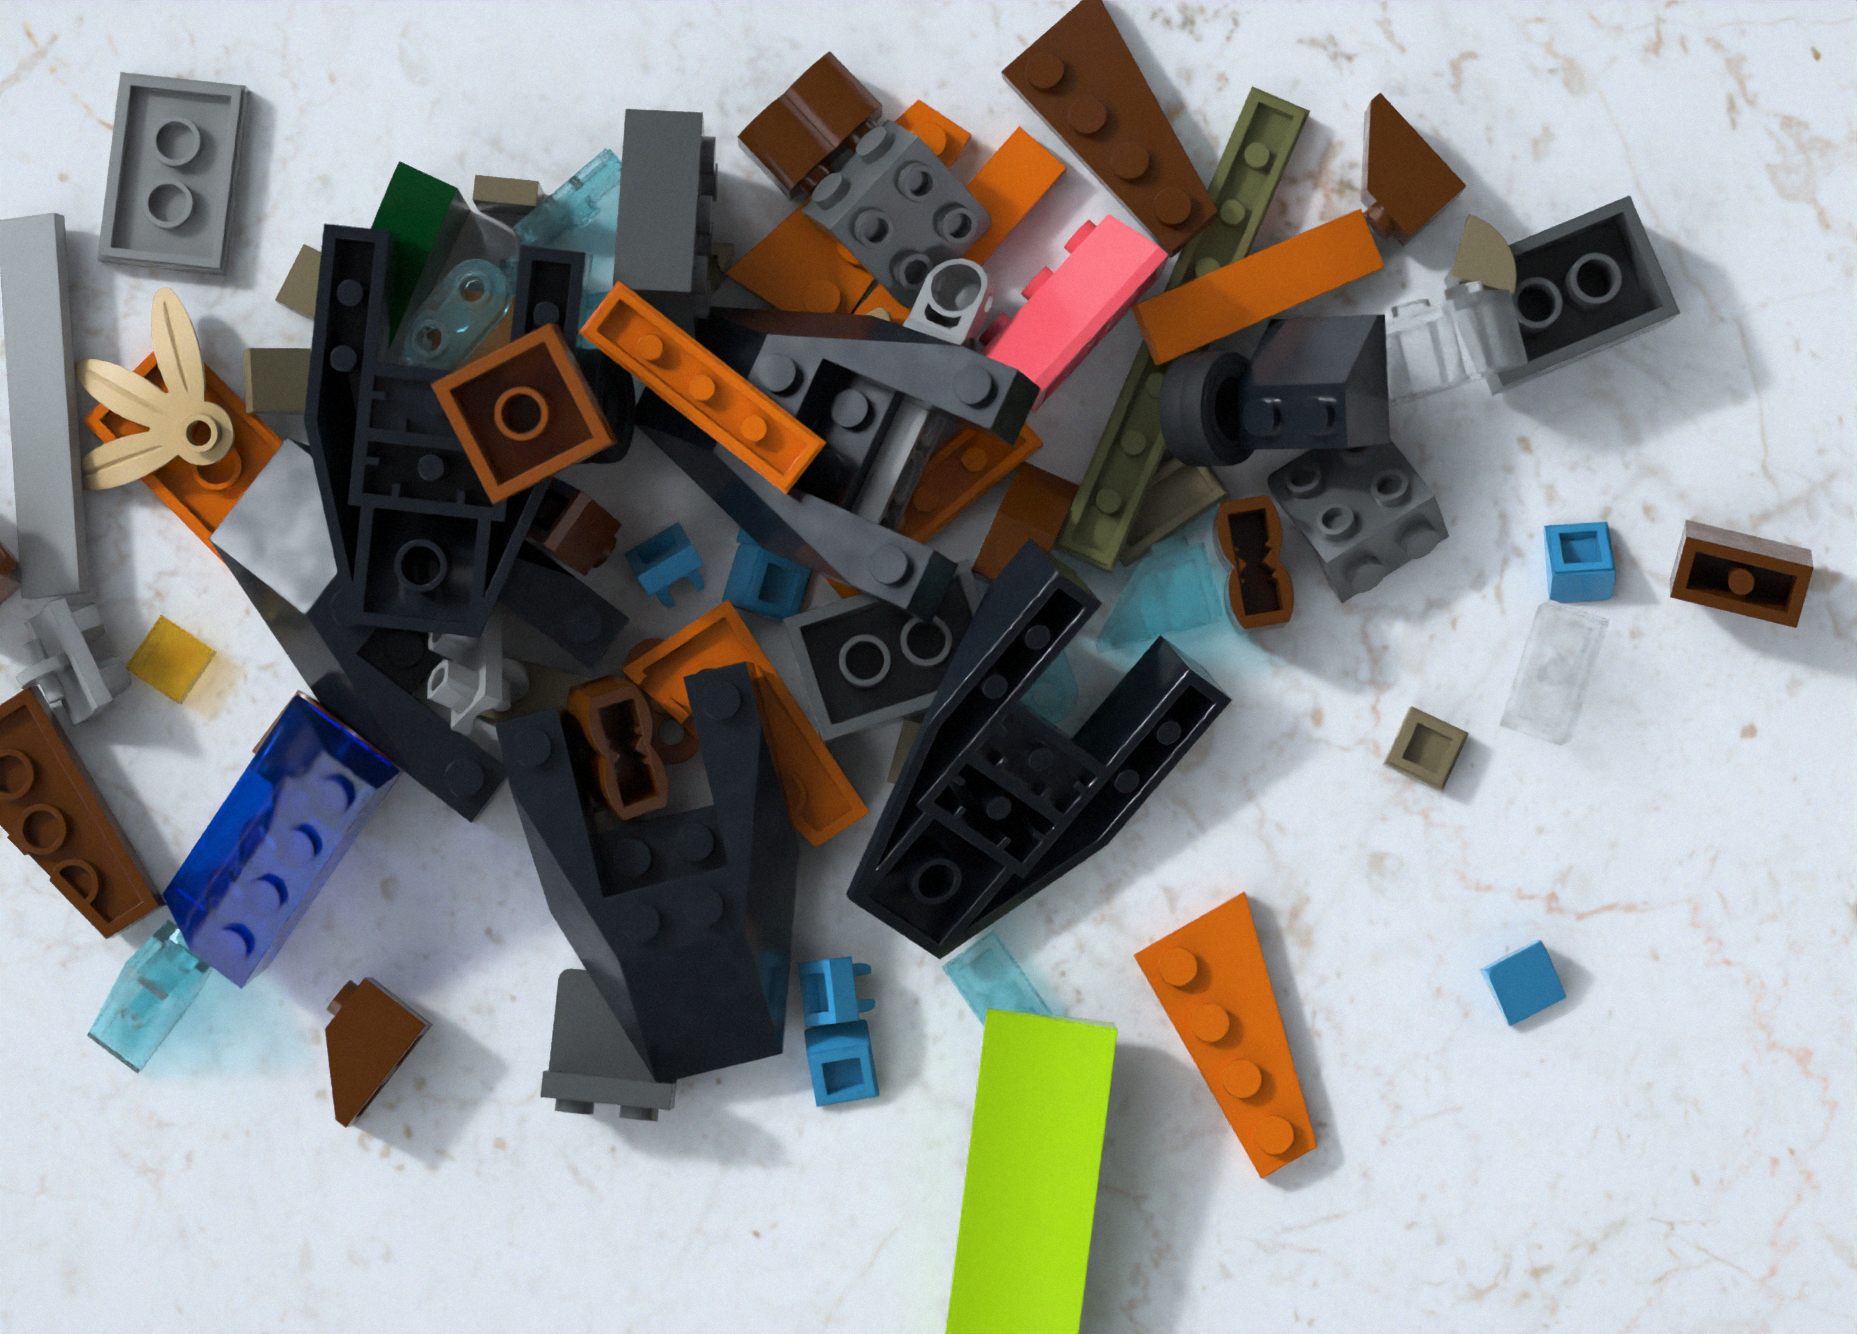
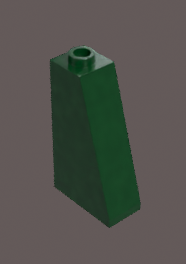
(429, 222)

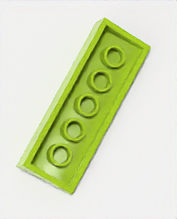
(1031, 1174)

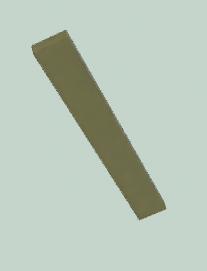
(1133, 435)

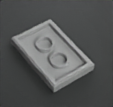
(173, 174)

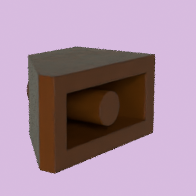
(1401, 175)
(1031, 509)
(574, 528)
(367, 1044)

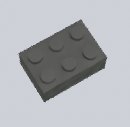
(667, 213)
(1584, 290)
(874, 662)

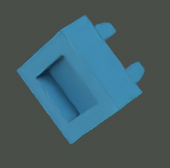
(664, 561)
(830, 991)

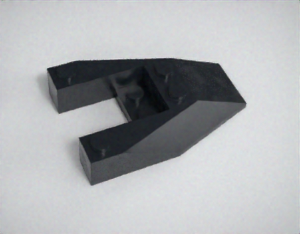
(845, 385)
(396, 487)
(368, 674)
(1002, 795)
(679, 912)

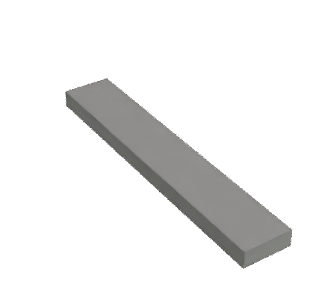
(43, 406)

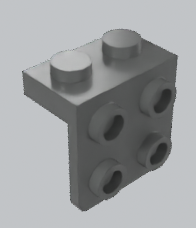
(897, 210)
(1359, 512)
(596, 1059)

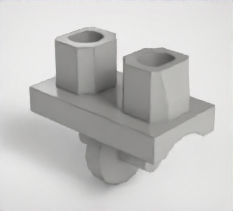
(65, 664)
(478, 675)

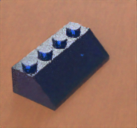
(276, 841)

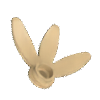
(143, 402)

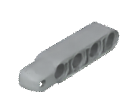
(950, 311)

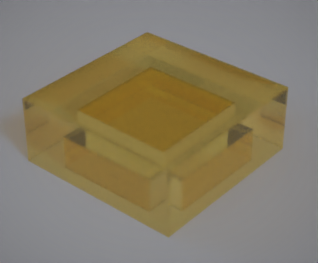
(171, 659)

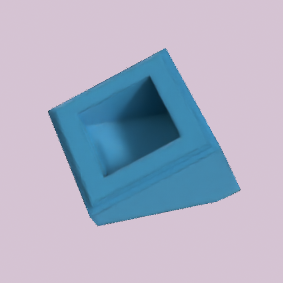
(1579, 562)
(765, 583)
(1523, 982)
(841, 1062)

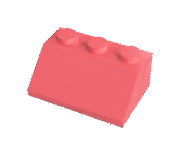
(1075, 304)

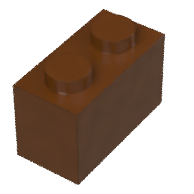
(1741, 573)

